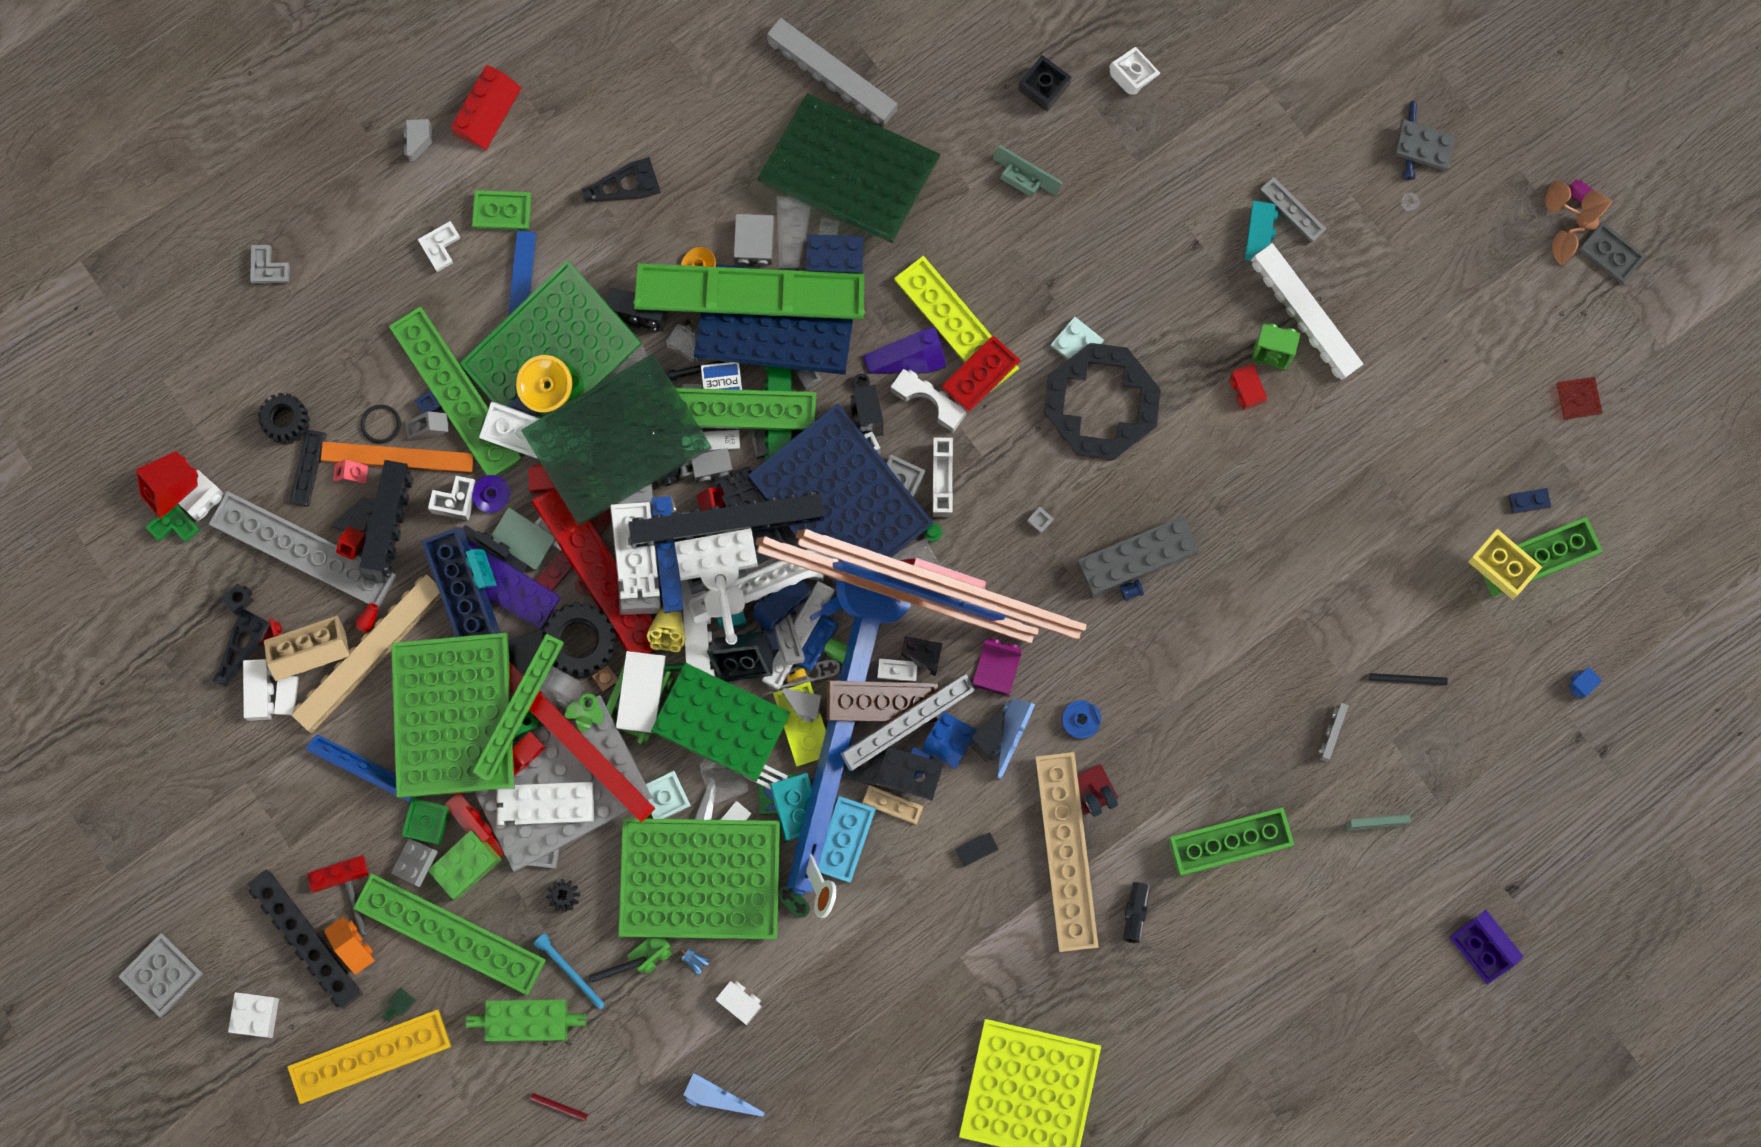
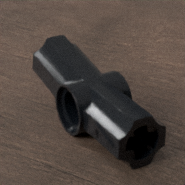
(1136, 912)

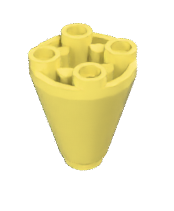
(667, 631)

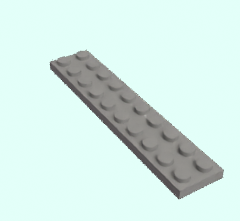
(296, 548)

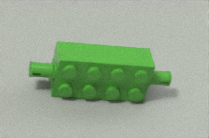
(526, 1020)

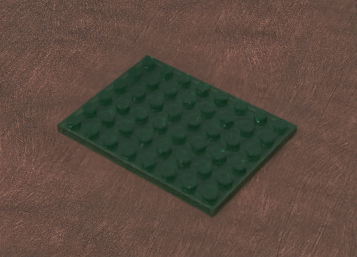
(849, 167)
(616, 439)

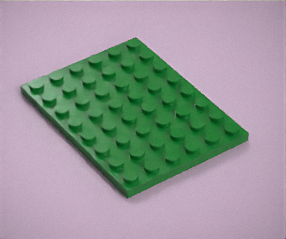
(557, 320)

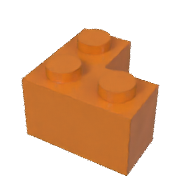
(349, 945)

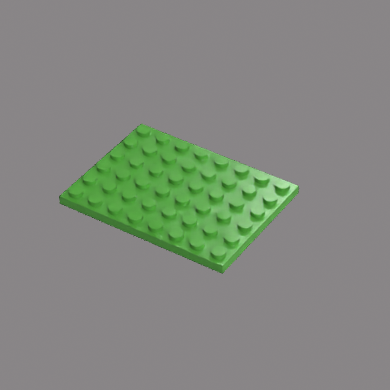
(446, 711)
(699, 879)

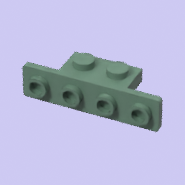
(1024, 174)

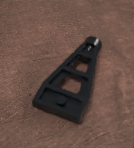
(645, 177)
(247, 623)

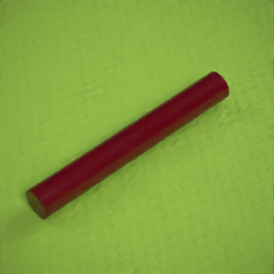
(559, 1107)

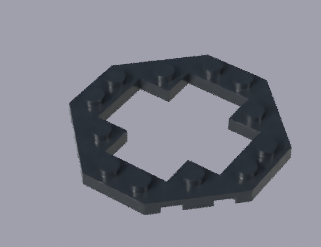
(1070, 425)

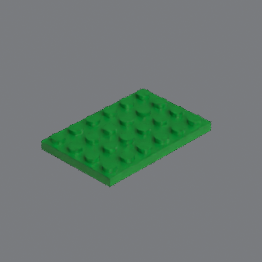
(720, 722)

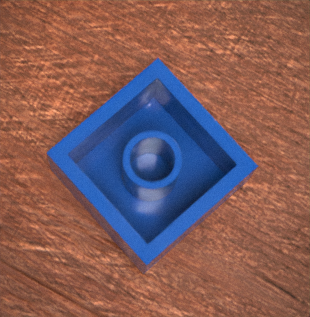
(949, 740)

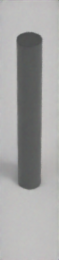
(357, 915)

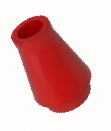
(367, 618)

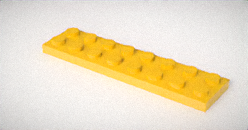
(369, 1056)

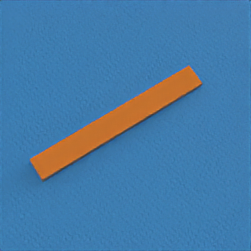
(414, 458)

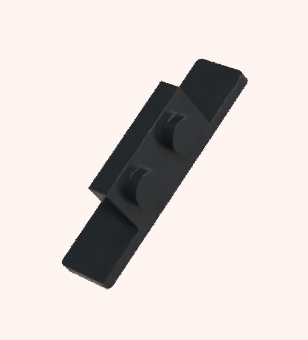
(500, 550)

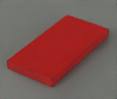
(980, 374)

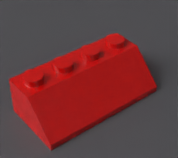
(485, 107)

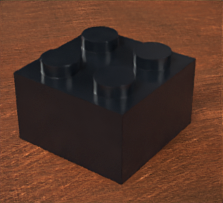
(1044, 83)

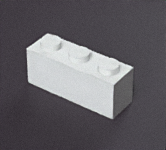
(257, 690)

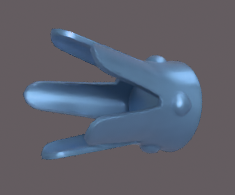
(694, 960)

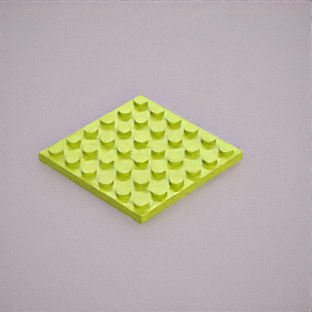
(1029, 1088)

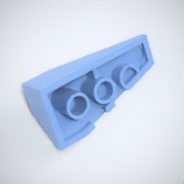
(1014, 723)
(708, 1094)

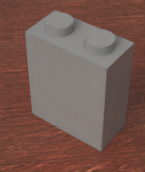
(753, 239)

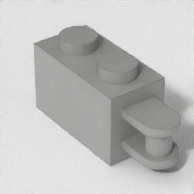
(708, 466)

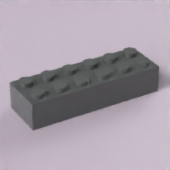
(1137, 557)

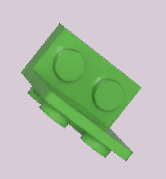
(653, 950)

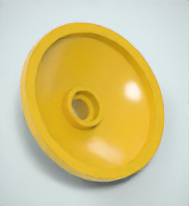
(533, 379)

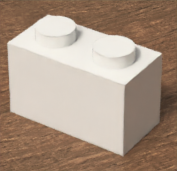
(738, 1002)

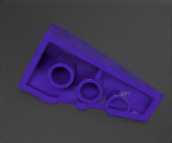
(915, 352)

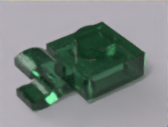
(399, 1002)

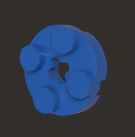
(1086, 710)

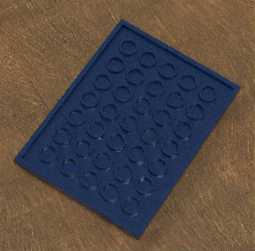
(775, 340)
(857, 488)

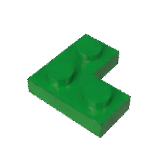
(175, 520)

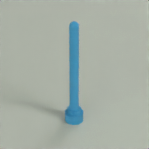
(544, 944)

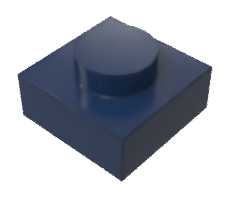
(428, 403)

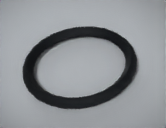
(380, 440)

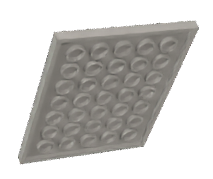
(558, 765)

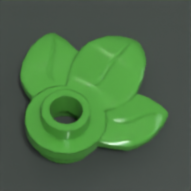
(585, 715)

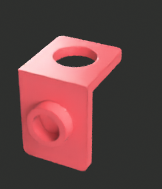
(350, 471)

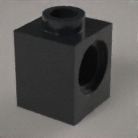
(229, 598)

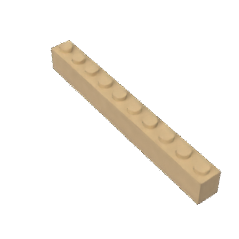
(367, 654)

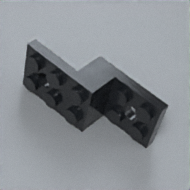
(895, 770)

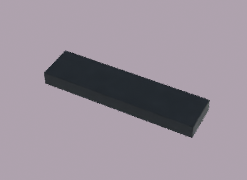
(307, 468)

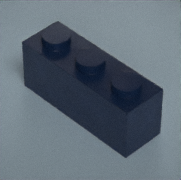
(780, 604)

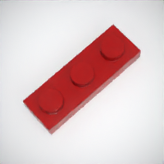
(337, 874)

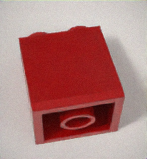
(166, 482)

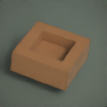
(605, 678)

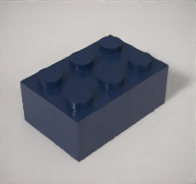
(835, 253)

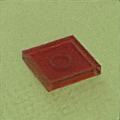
(1579, 398)

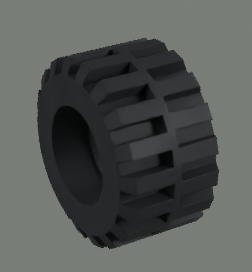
(273, 408)

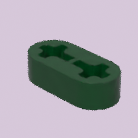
(790, 905)

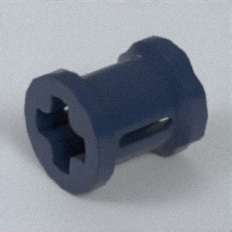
(1131, 590)

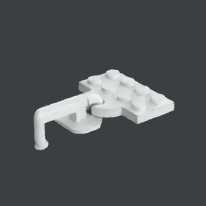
(715, 560)

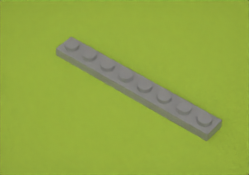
(907, 722)

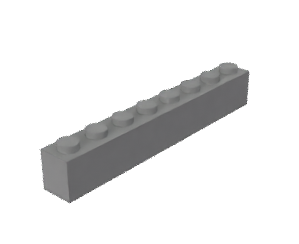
(832, 72)

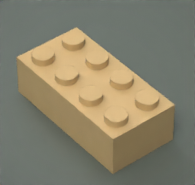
(306, 648)

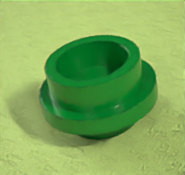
(933, 533)

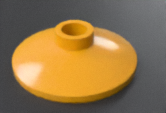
(699, 256)

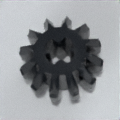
(570, 896)

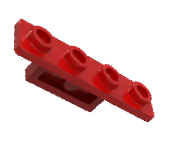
(470, 820)

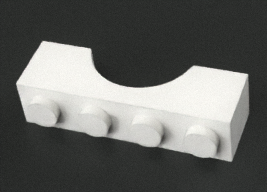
(909, 386)
(942, 477)

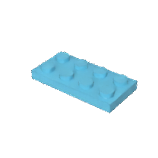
(845, 838)

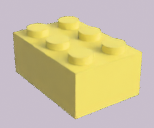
(1505, 564)

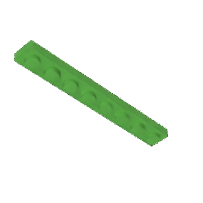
(518, 707)

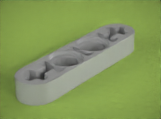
(828, 675)

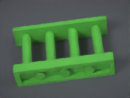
(613, 703)

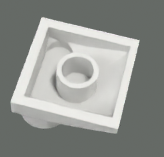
(1133, 71)

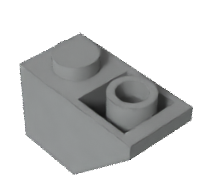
(418, 138)

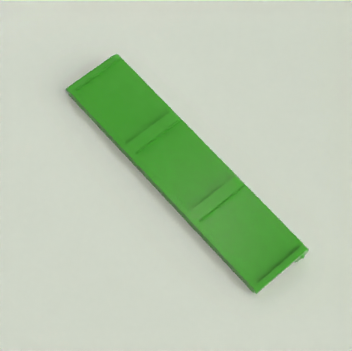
(749, 291)

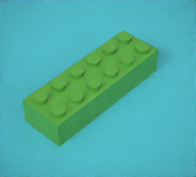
(1558, 550)
(1231, 842)

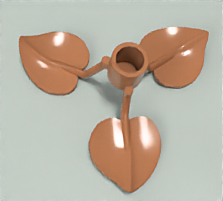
(1593, 206)

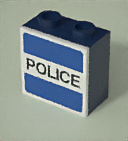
(722, 376)

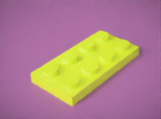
(803, 737)

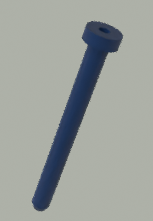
(1408, 174)

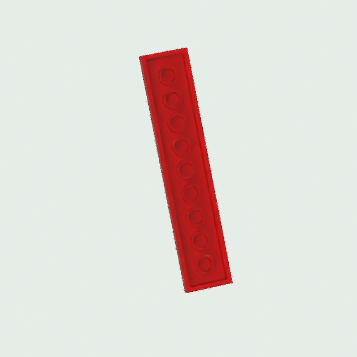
(595, 569)

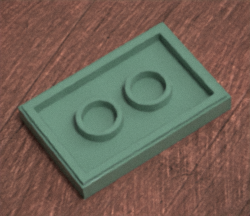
(524, 537)
(1377, 822)

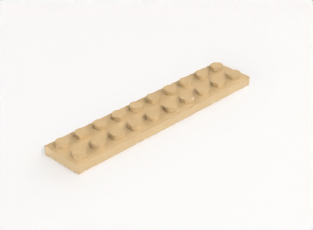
(1067, 852)

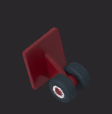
(1096, 791)

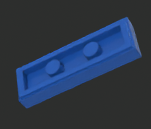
(816, 642)

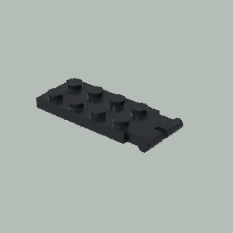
(742, 491)

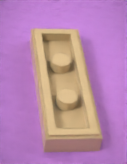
(892, 805)

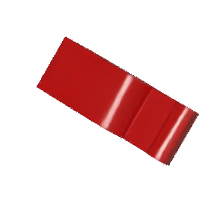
(526, 751)

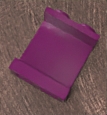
(997, 667)

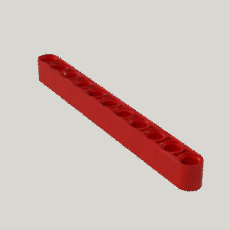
(585, 751)

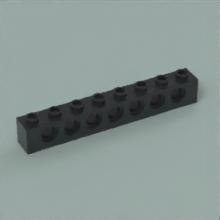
(350, 990)

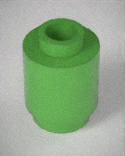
(836, 649)

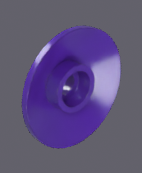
(498, 498)

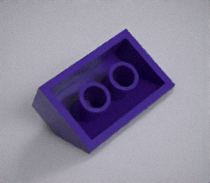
(1486, 947)

